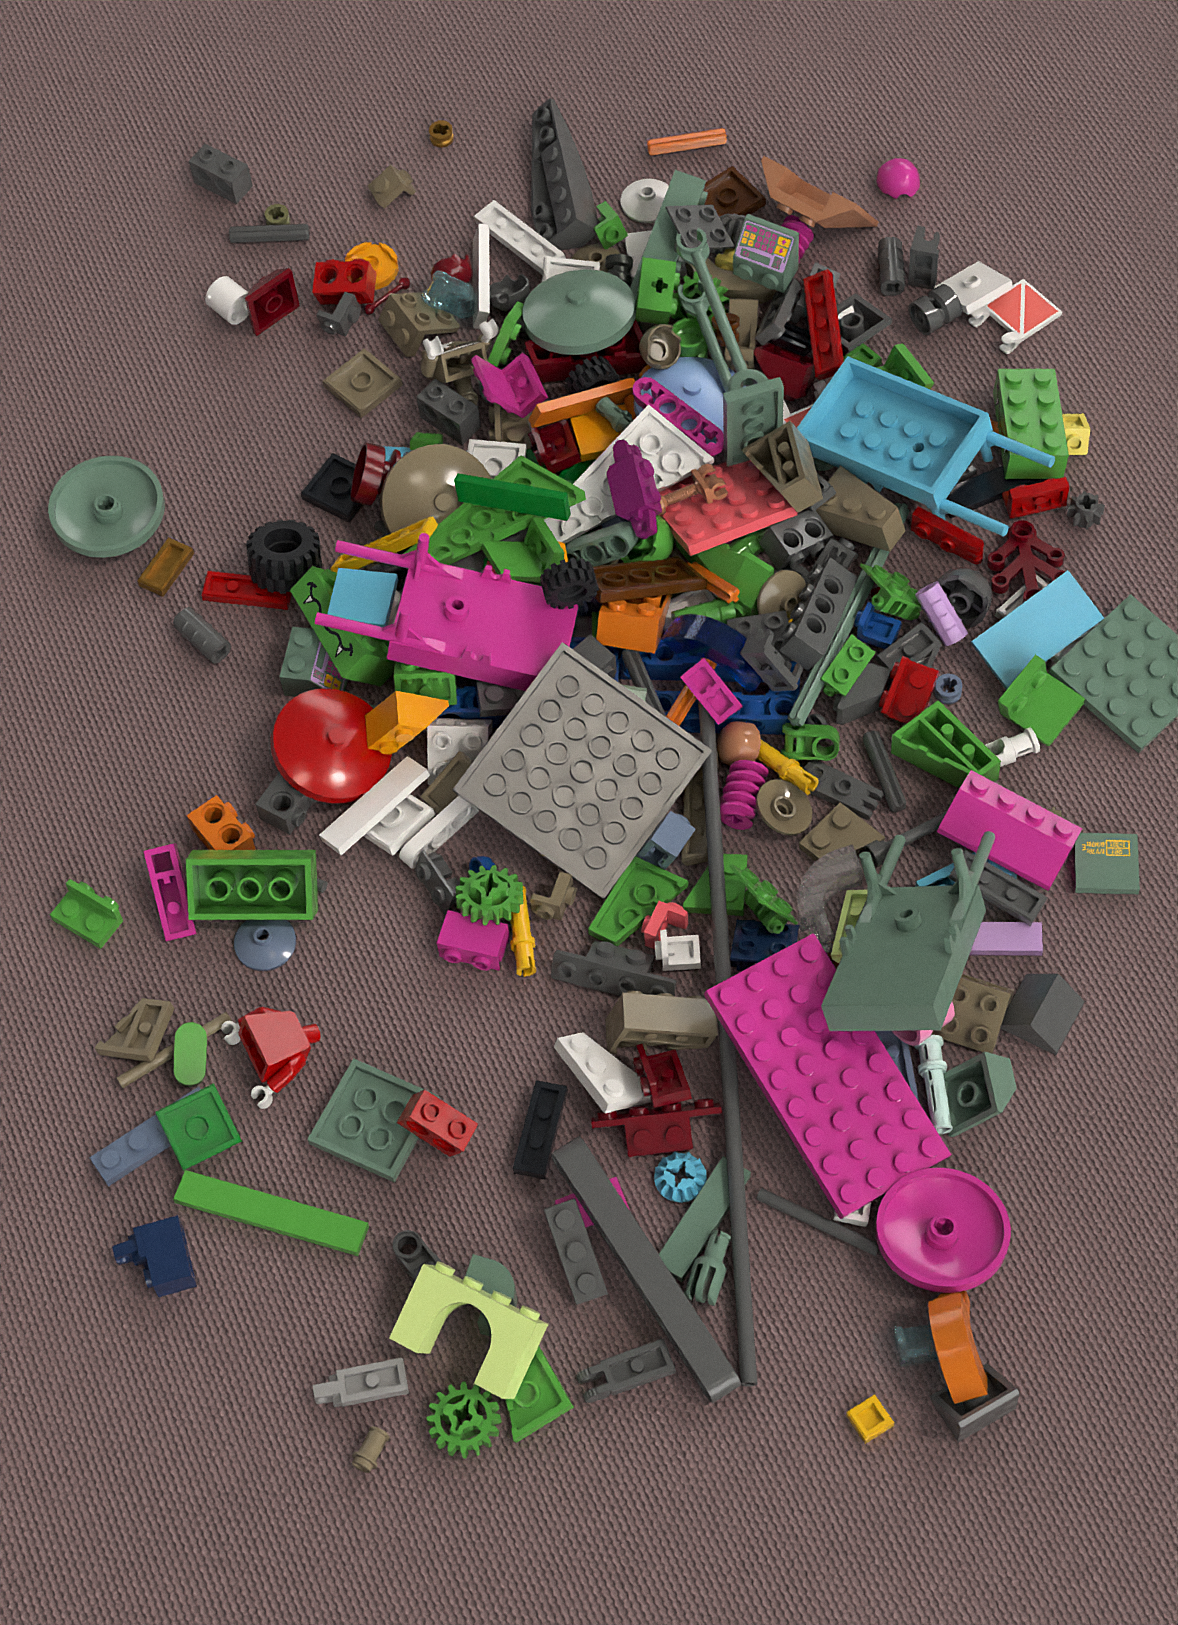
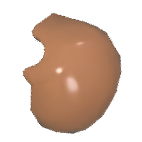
(738, 742)

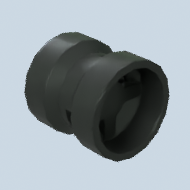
(620, 266)

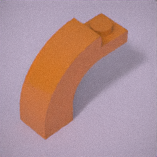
(956, 1346)

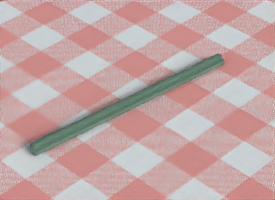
(855, 603)

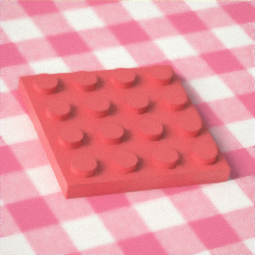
(748, 507)

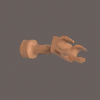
(701, 485)

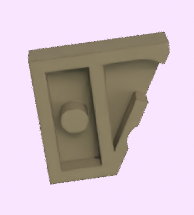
(139, 1032)

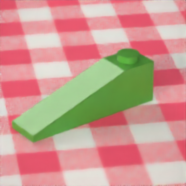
(739, 569)

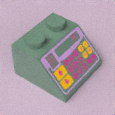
(766, 253)
(308, 665)

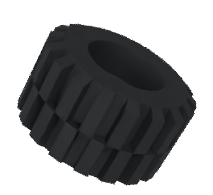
(282, 554)

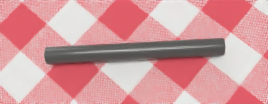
(818, 1221)

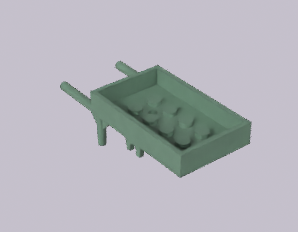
(906, 948)

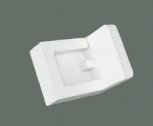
(678, 952)

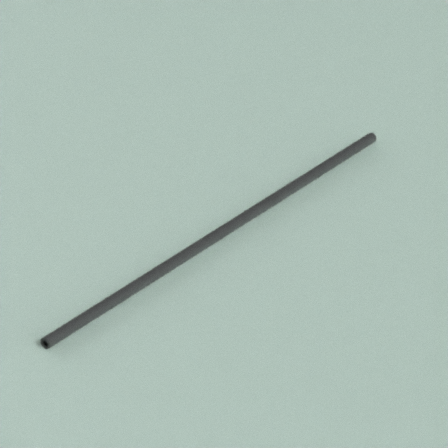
(728, 1061)

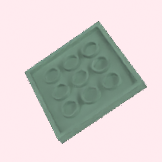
(1126, 673)

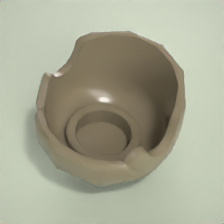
(660, 346)

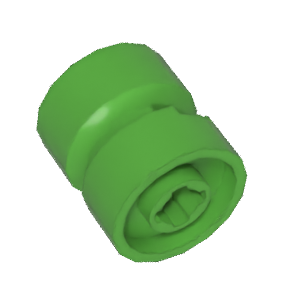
(691, 337)

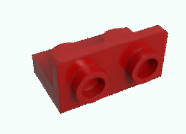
(1036, 497)
(909, 690)

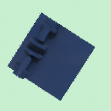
(755, 943)

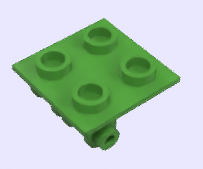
(895, 594)
(762, 900)

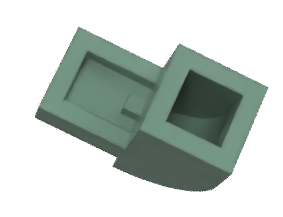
(494, 1278)

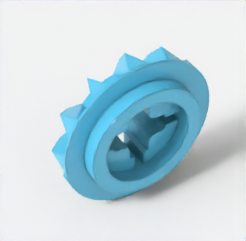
(687, 1188)

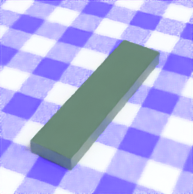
(697, 1223)

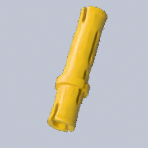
(787, 768)
(522, 941)

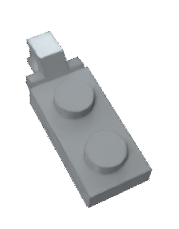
(363, 1384)

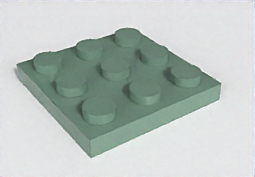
(363, 1121)

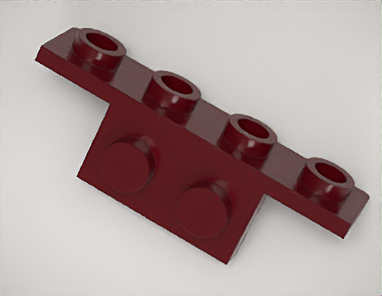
(657, 1129)

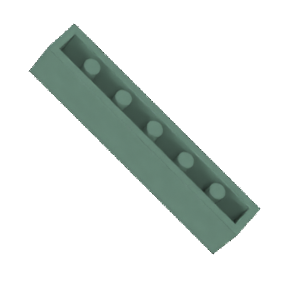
(682, 191)

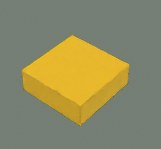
(870, 1418)

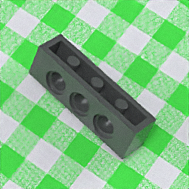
(817, 613)

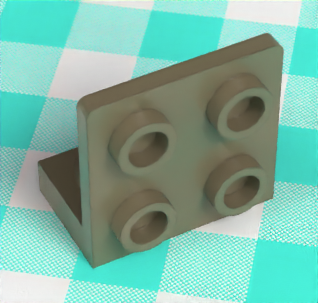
(978, 1014)

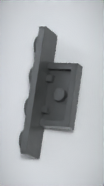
(611, 970)

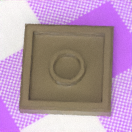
(362, 383)

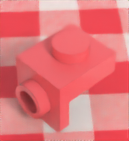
(663, 915)

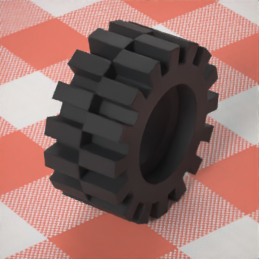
(590, 375)
(569, 583)

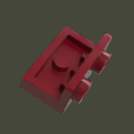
(555, 446)
(662, 1077)

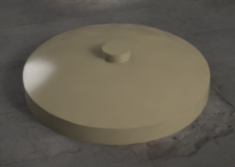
(424, 485)

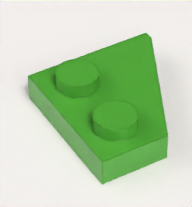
(508, 332)
(699, 898)

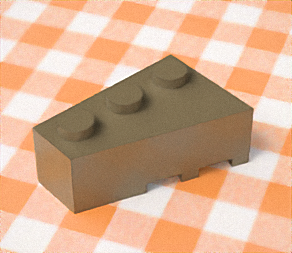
(788, 465)
(861, 513)
(660, 1021)

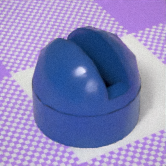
(484, 861)

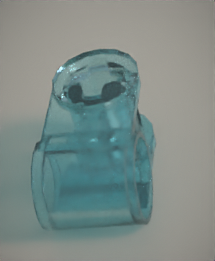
(446, 294)

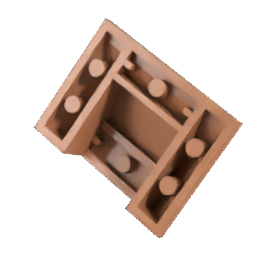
(811, 202)

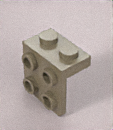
(410, 319)

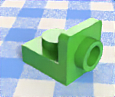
(610, 228)

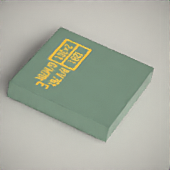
(1106, 863)

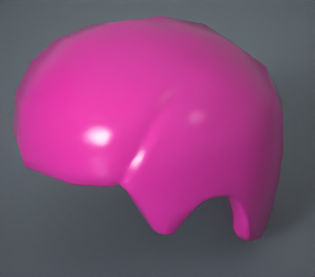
(898, 178)

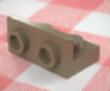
(509, 426)

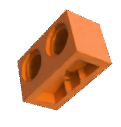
(218, 834)

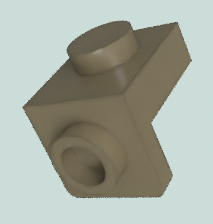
(391, 185)
(555, 906)

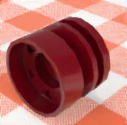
(371, 472)

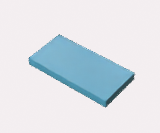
(1037, 627)

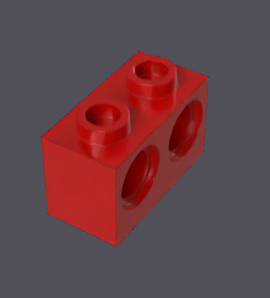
(345, 276)
(437, 1123)

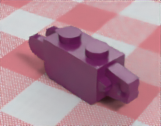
(634, 489)

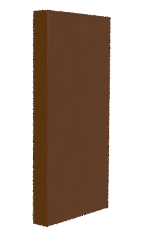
(646, 579)

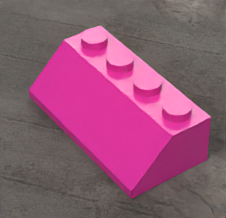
(1027, 835)

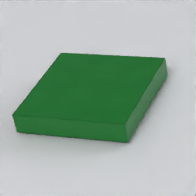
(198, 1127)

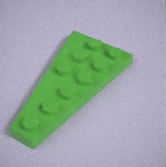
(473, 524)

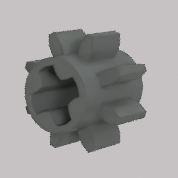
(1085, 510)

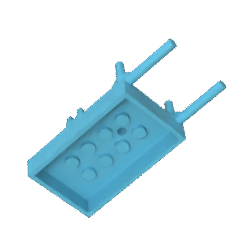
(904, 437)

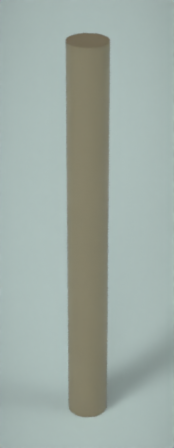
(166, 1054)

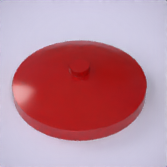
(324, 746)

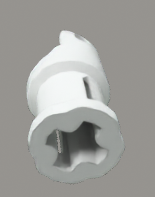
(1014, 747)

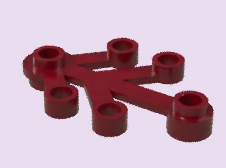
(1024, 537)

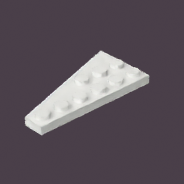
(660, 443)

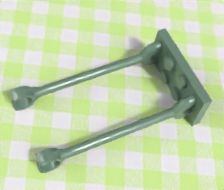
(747, 410)

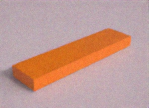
(579, 403)

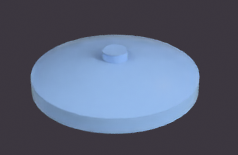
(695, 383)

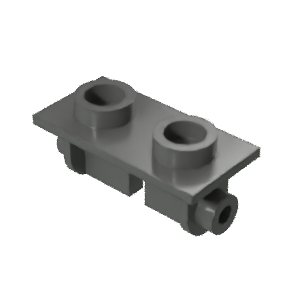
(432, 871)

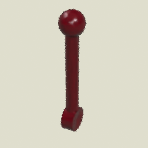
(404, 283)

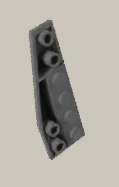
(559, 184)

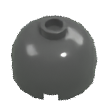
(968, 594)

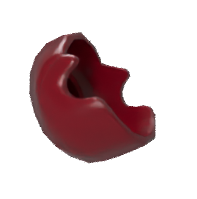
(455, 267)

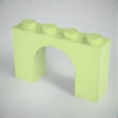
(513, 1330)

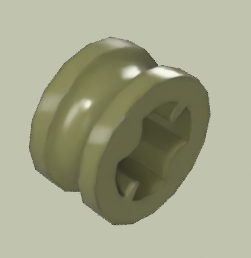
(277, 210)

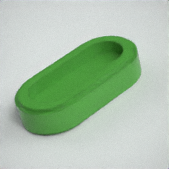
(190, 1054)

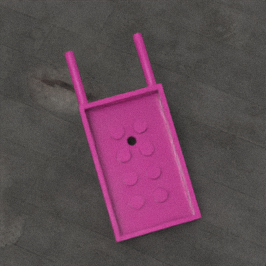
(464, 619)

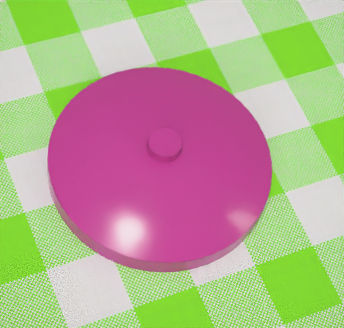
(943, 1230)

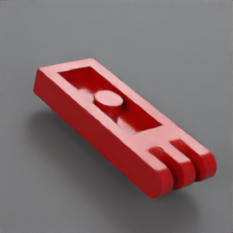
(947, 536)

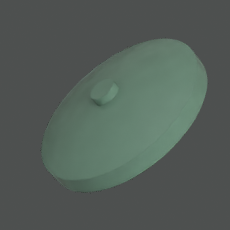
(579, 312)
(106, 506)

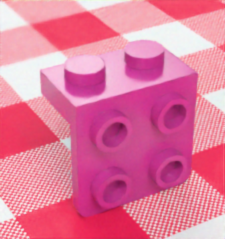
(514, 387)

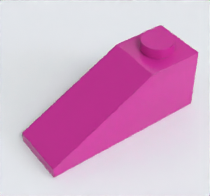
(169, 891)

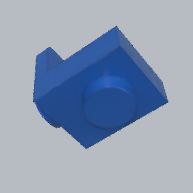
(876, 628)

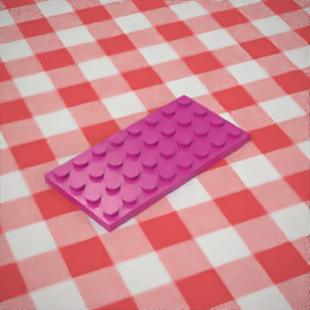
(828, 1087)

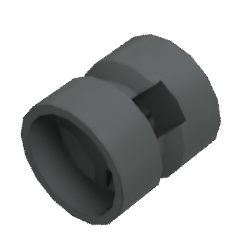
(932, 311)

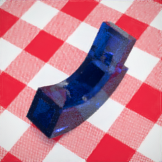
(712, 640)

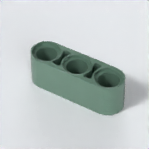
(607, 541)

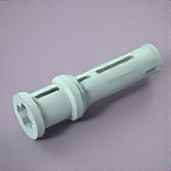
(932, 1070)

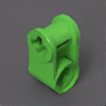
(807, 742)

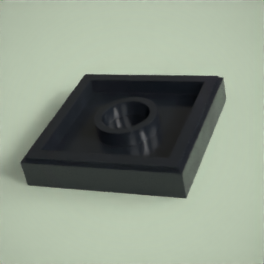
(332, 488)

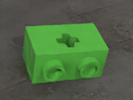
(653, 277)

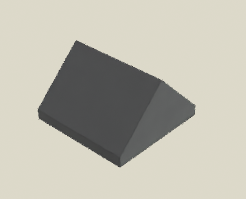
(859, 322)
(1043, 1011)
(974, 1414)

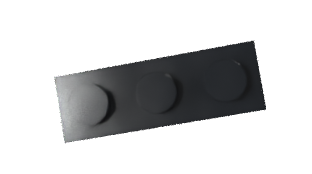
(540, 1129)

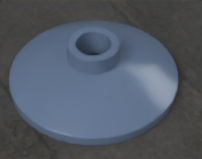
(267, 953)

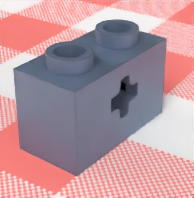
(667, 840)

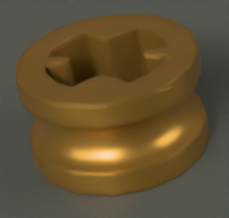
(441, 127)

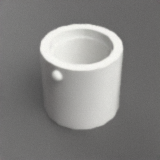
(227, 300)

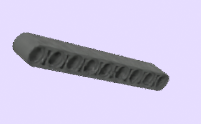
(646, 1270)

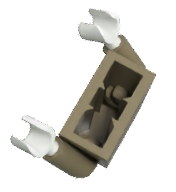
(453, 359)

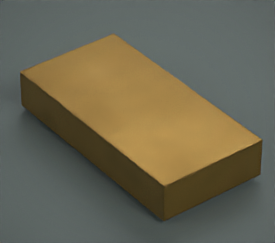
(165, 567)

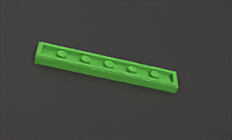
(271, 1213)

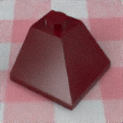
(271, 299)
(794, 370)

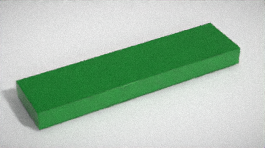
(512, 497)

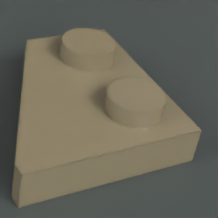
(836, 831)

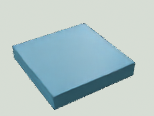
(363, 596)

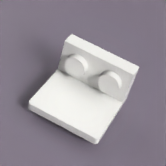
(450, 736)

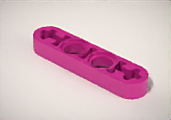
(681, 413)

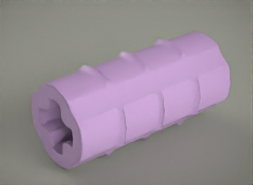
(941, 613)

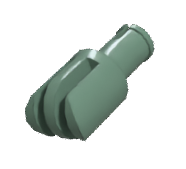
(708, 1270)

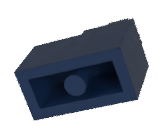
(164, 1254)

